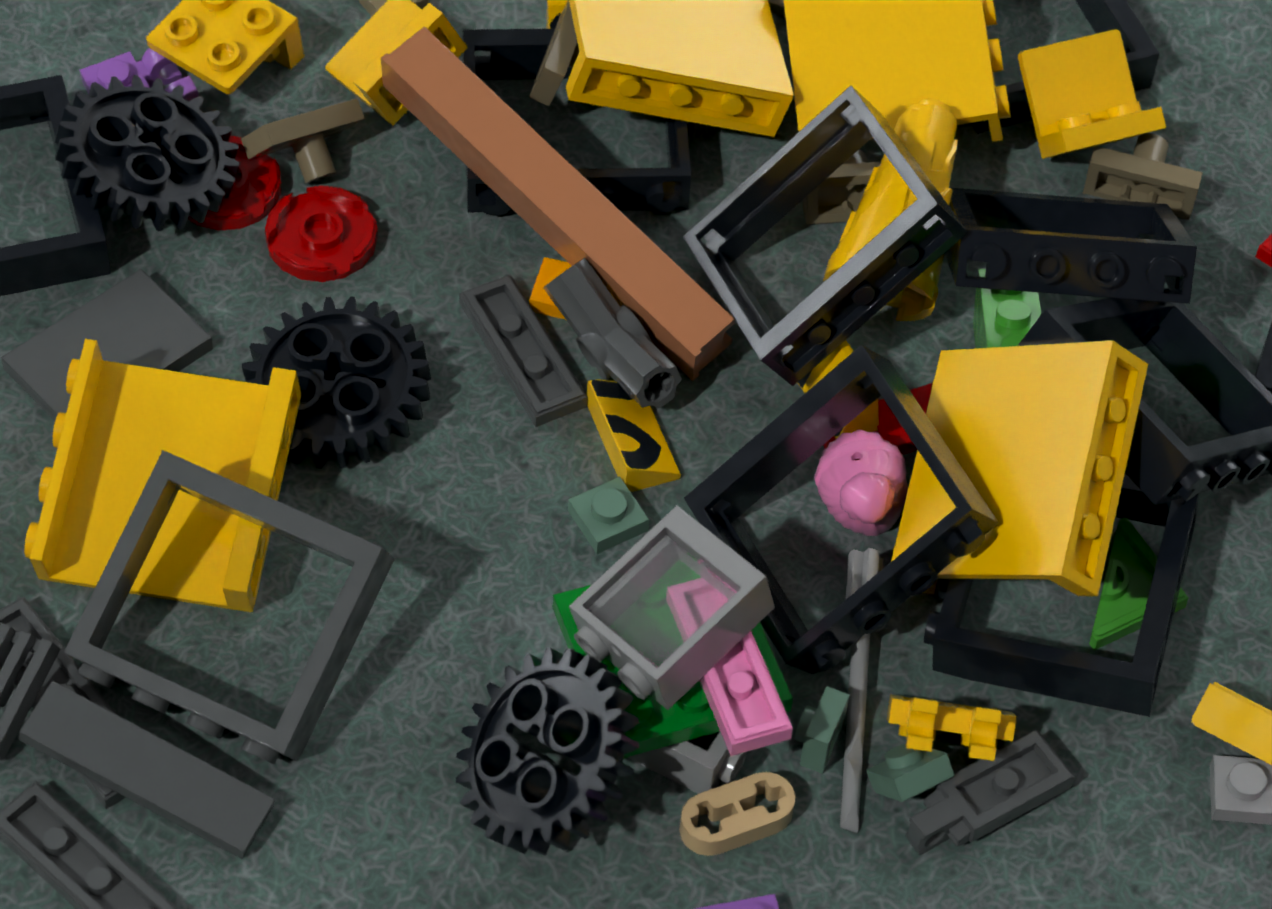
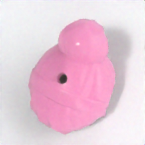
(864, 492)

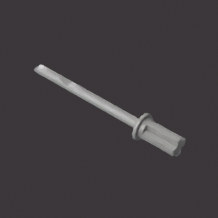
(861, 568)

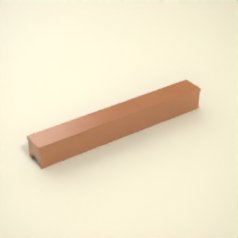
(556, 200)

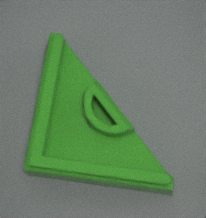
(1126, 587)

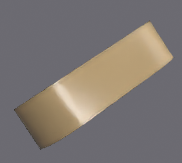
(734, 807)

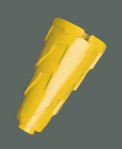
(929, 136)

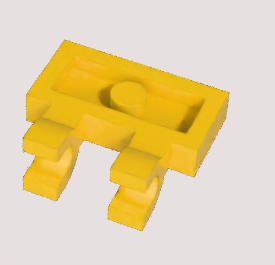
(977, 725)

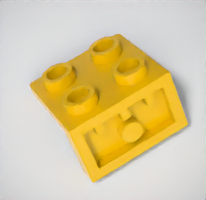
(227, 39)
(359, 60)
(1083, 94)

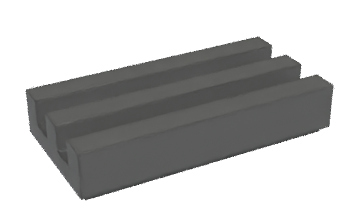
(13, 652)

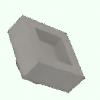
(1241, 789)

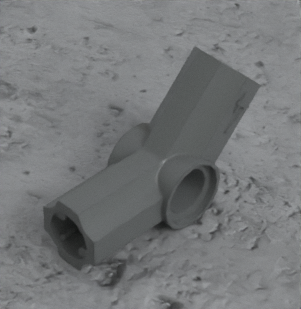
(613, 337)

